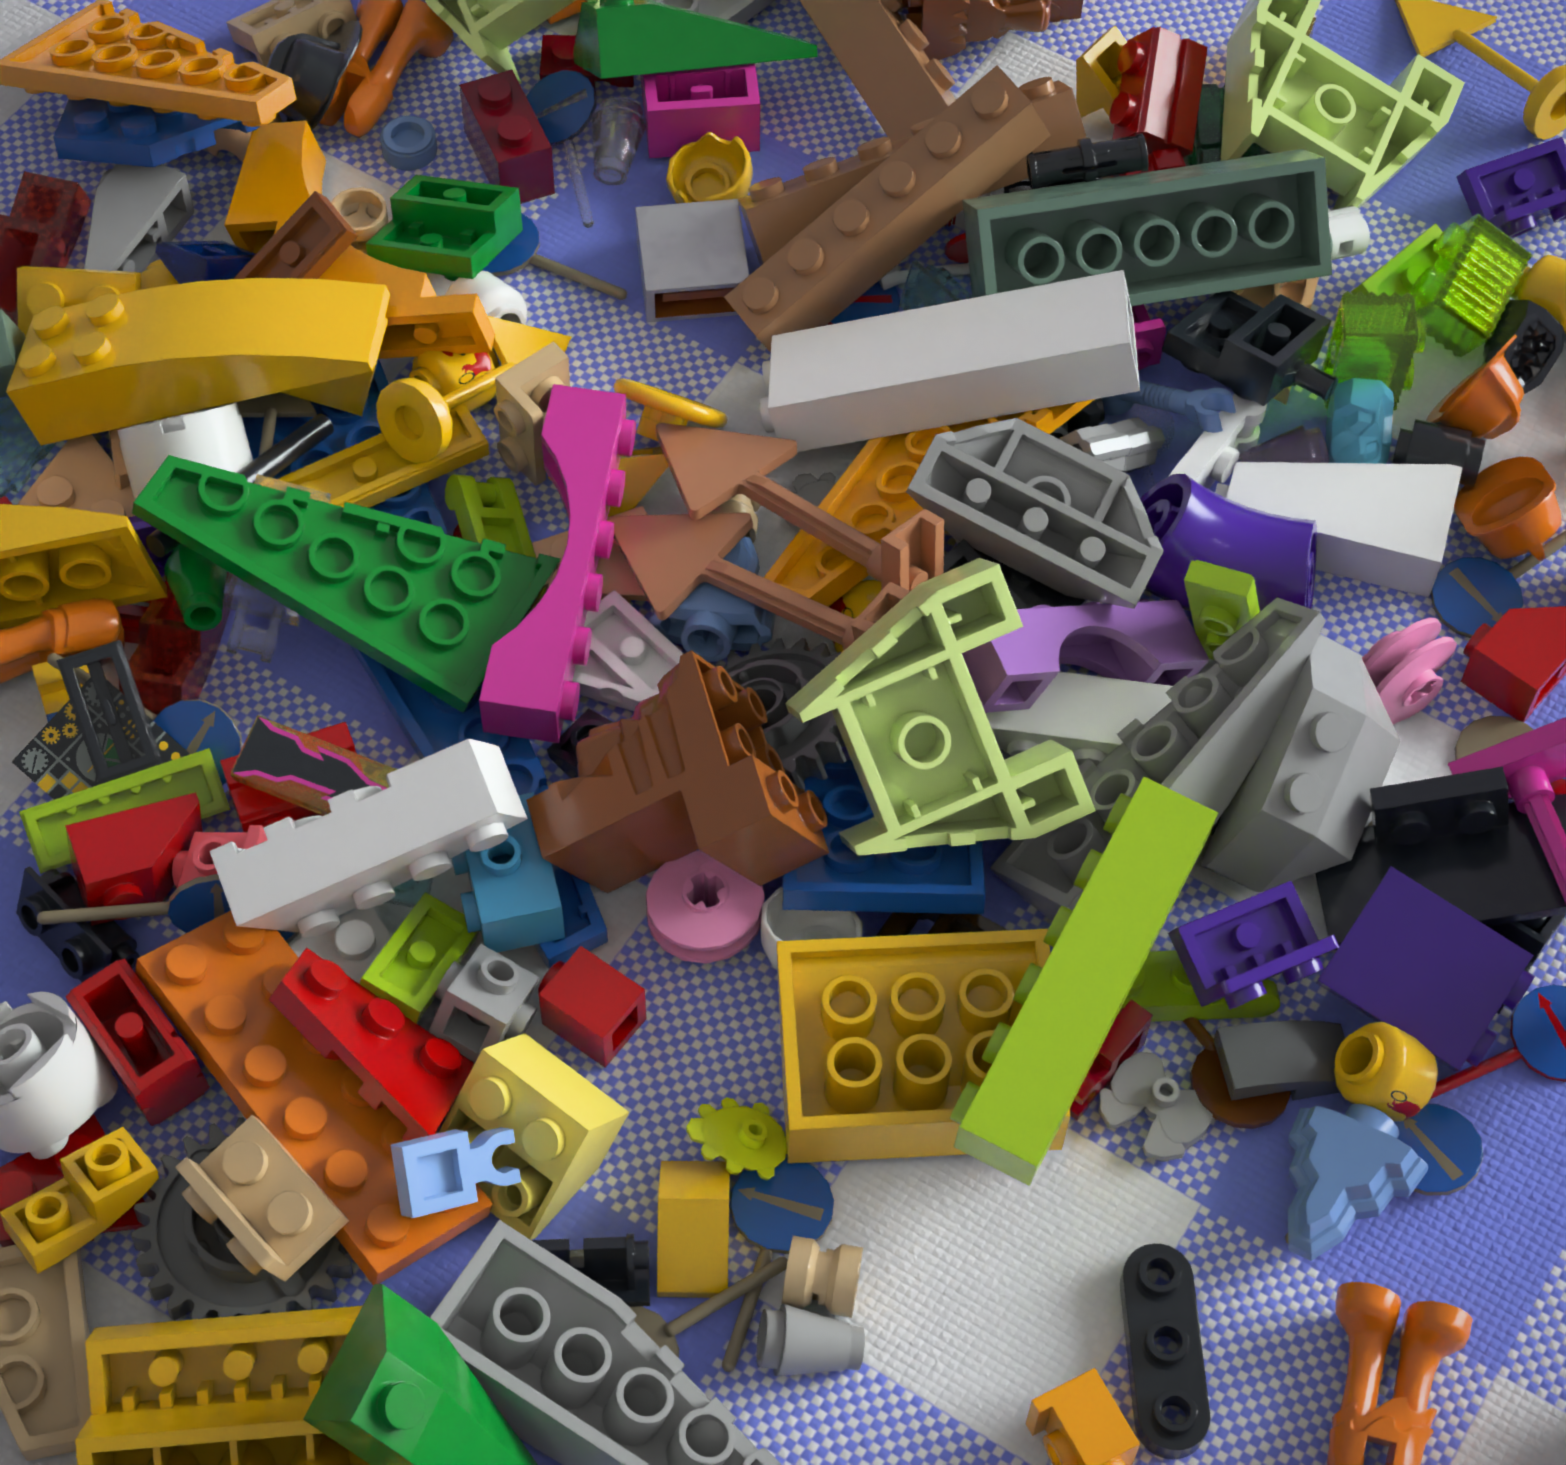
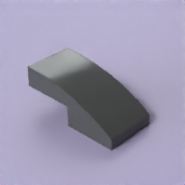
(1279, 1058)

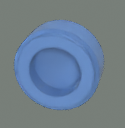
(408, 143)

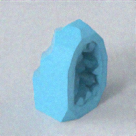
(1359, 422)

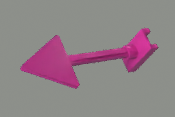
(1529, 768)

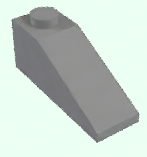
(135, 213)

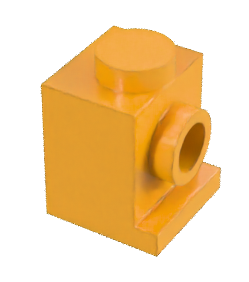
(1082, 1424)

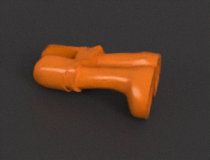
(367, 93)
(59, 630)
(1426, 1337)

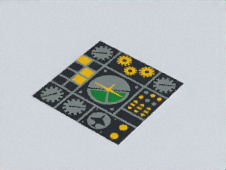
(58, 754)

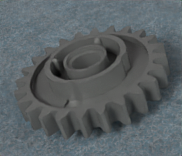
(776, 678)
(198, 1268)

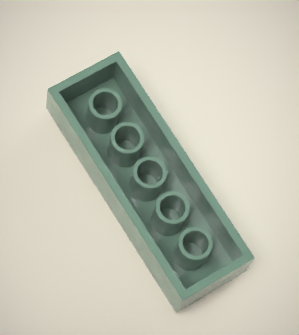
(1166, 228)

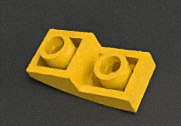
(95, 1192)

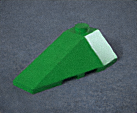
(654, 37)
(408, 1395)

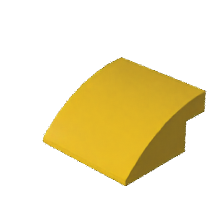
(212, 1390)

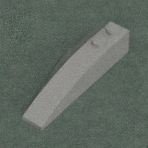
(1193, 746)
(577, 1366)

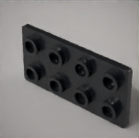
(1453, 840)

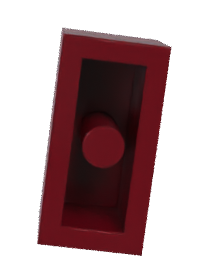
(507, 135)

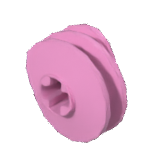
(1406, 666)
(702, 909)

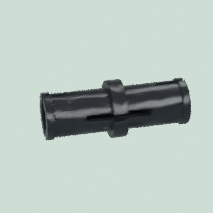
(1087, 161)

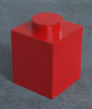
(591, 1005)

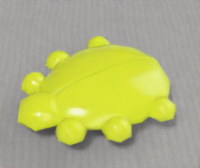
(740, 1136)

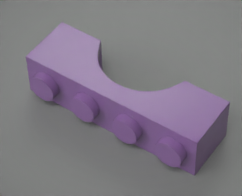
(1115, 641)

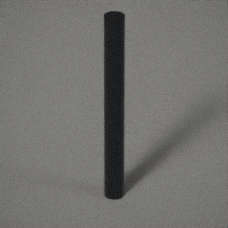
(266, 464)

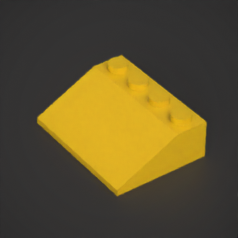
(891, 1035)

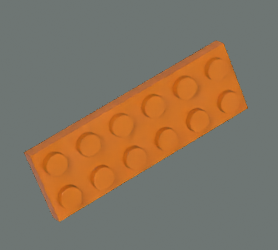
(217, 996)

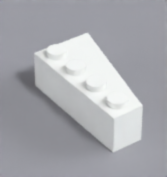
(371, 841)

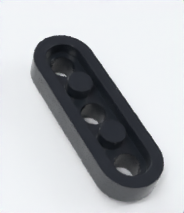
(1160, 1377)

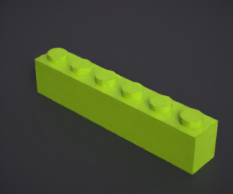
(1084, 980)

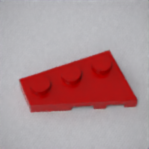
(384, 1048)

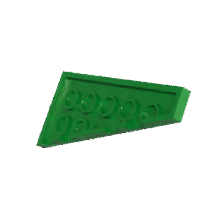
(364, 575)

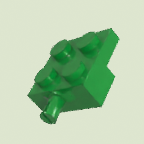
(448, 226)

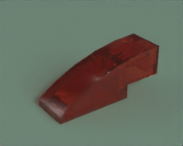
(39, 230)
(170, 656)

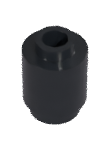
(1440, 445)

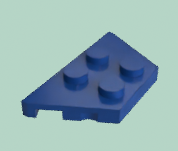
(132, 133)

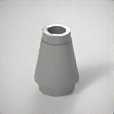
(806, 1342)

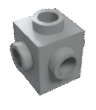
(483, 1002)

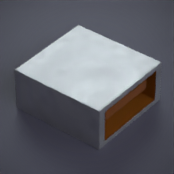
(690, 258)

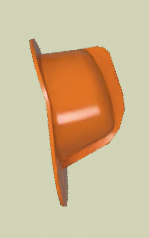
(1483, 401)
(1511, 508)

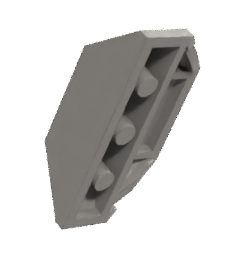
(1041, 509)
(1312, 780)

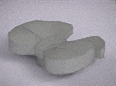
(1177, 1113)

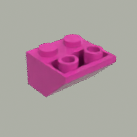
(699, 101)

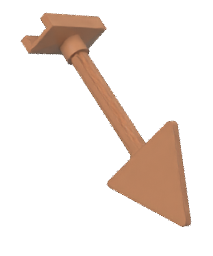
(719, 464)
(679, 553)

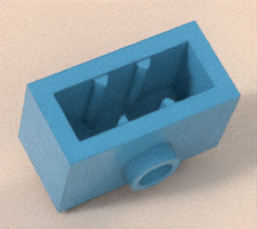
(512, 891)

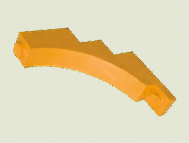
(277, 177)

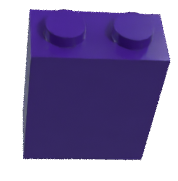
(1428, 970)

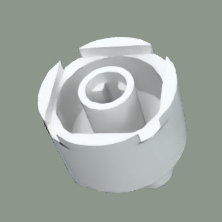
(204, 436)
(48, 1075)

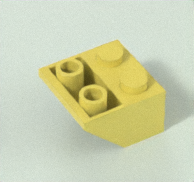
(557, 1122)

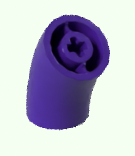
(1216, 530)

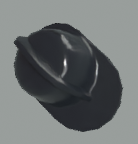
(315, 69)

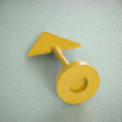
(1438, 25)
(416, 415)

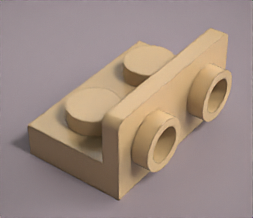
(277, 19)
(522, 408)
(263, 1200)

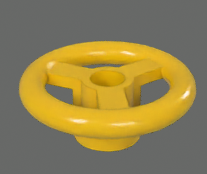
(667, 407)

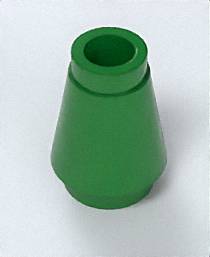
(196, 587)

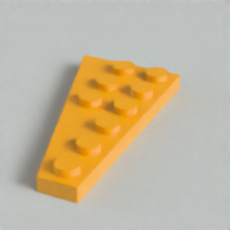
(145, 65)
(875, 502)

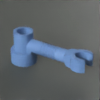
(1198, 406)

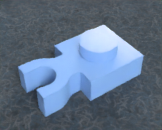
(443, 1168)

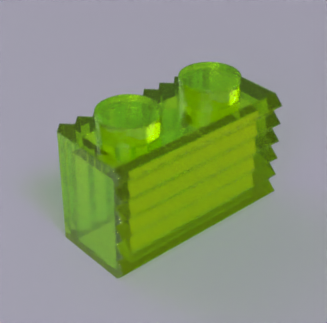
(1468, 284)
(1376, 340)

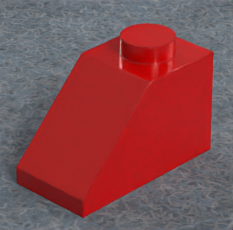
(1518, 659)
(132, 852)

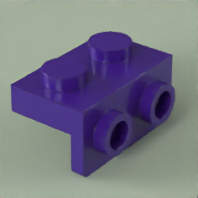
(1519, 188)
(1249, 943)

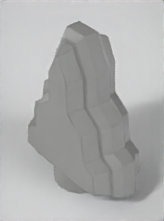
(1122, 445)

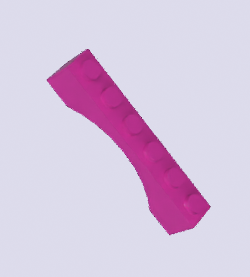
(533, 666)

